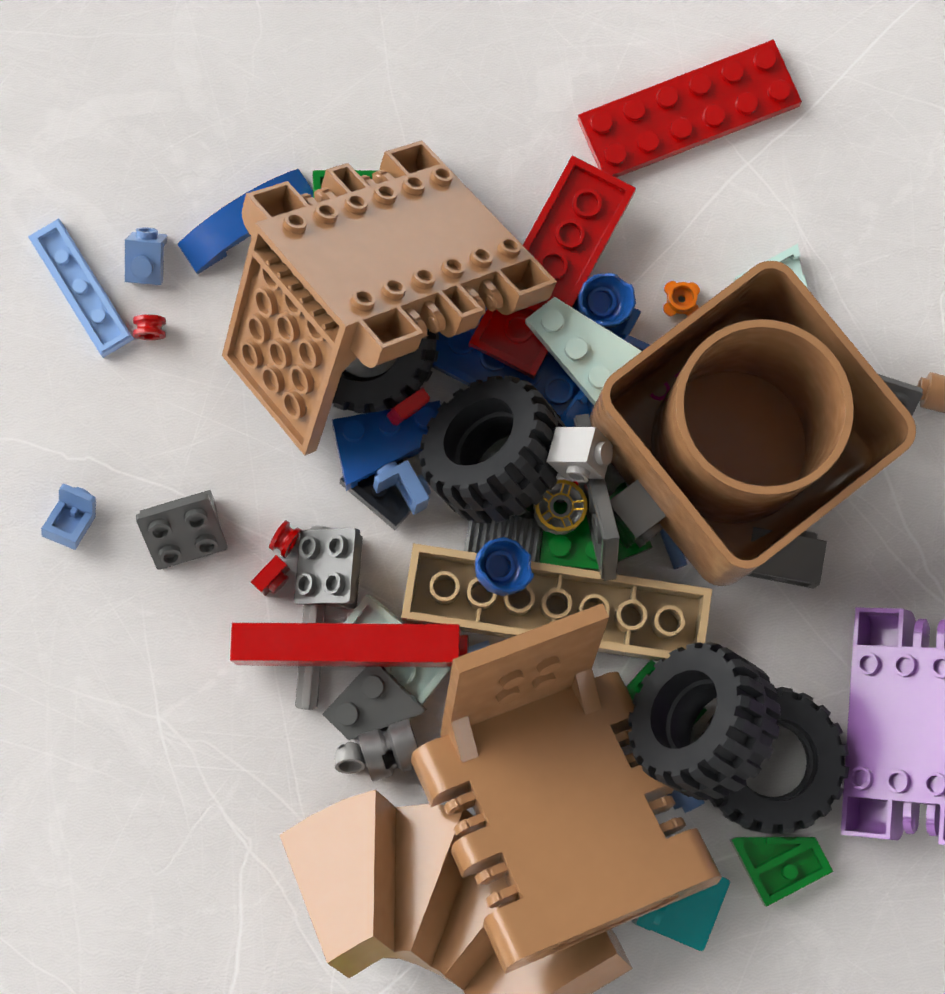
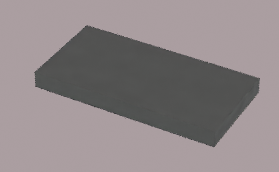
(600, 519)

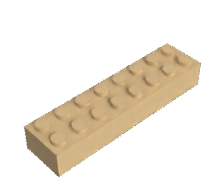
(644, 614)

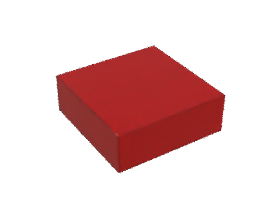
(408, 407)

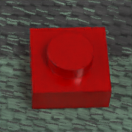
(272, 576)

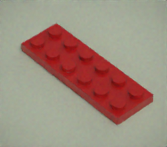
(689, 110)
(568, 245)

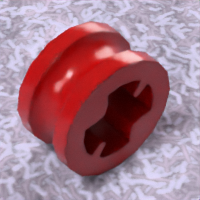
(149, 327)
(285, 539)

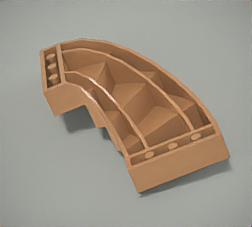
(389, 888)

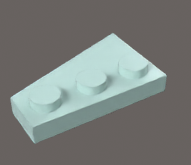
(580, 345)
(417, 680)

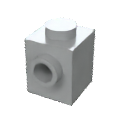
(580, 453)

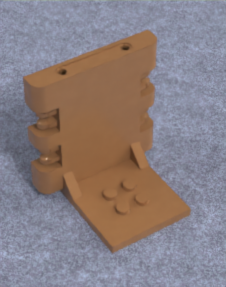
(365, 279)
(554, 794)

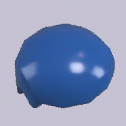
(606, 300)
(503, 567)

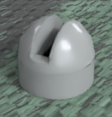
(349, 758)

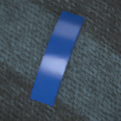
(226, 228)

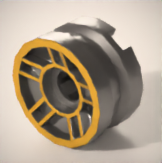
(575, 510)

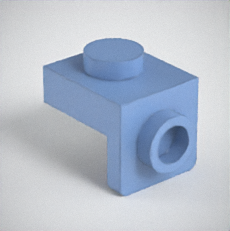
(145, 256)
(412, 487)
(70, 516)

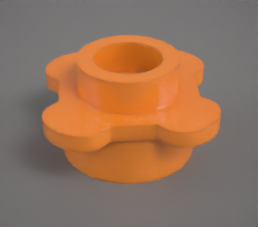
(684, 289)

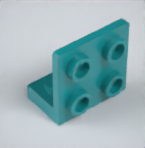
(689, 918)

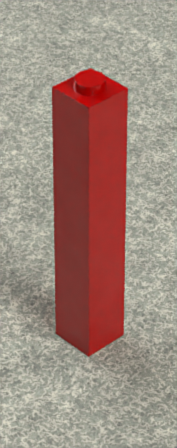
(347, 644)

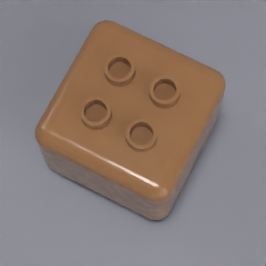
(757, 428)

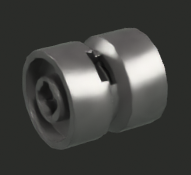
(375, 749)

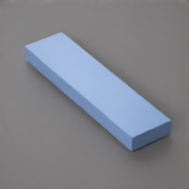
(81, 288)

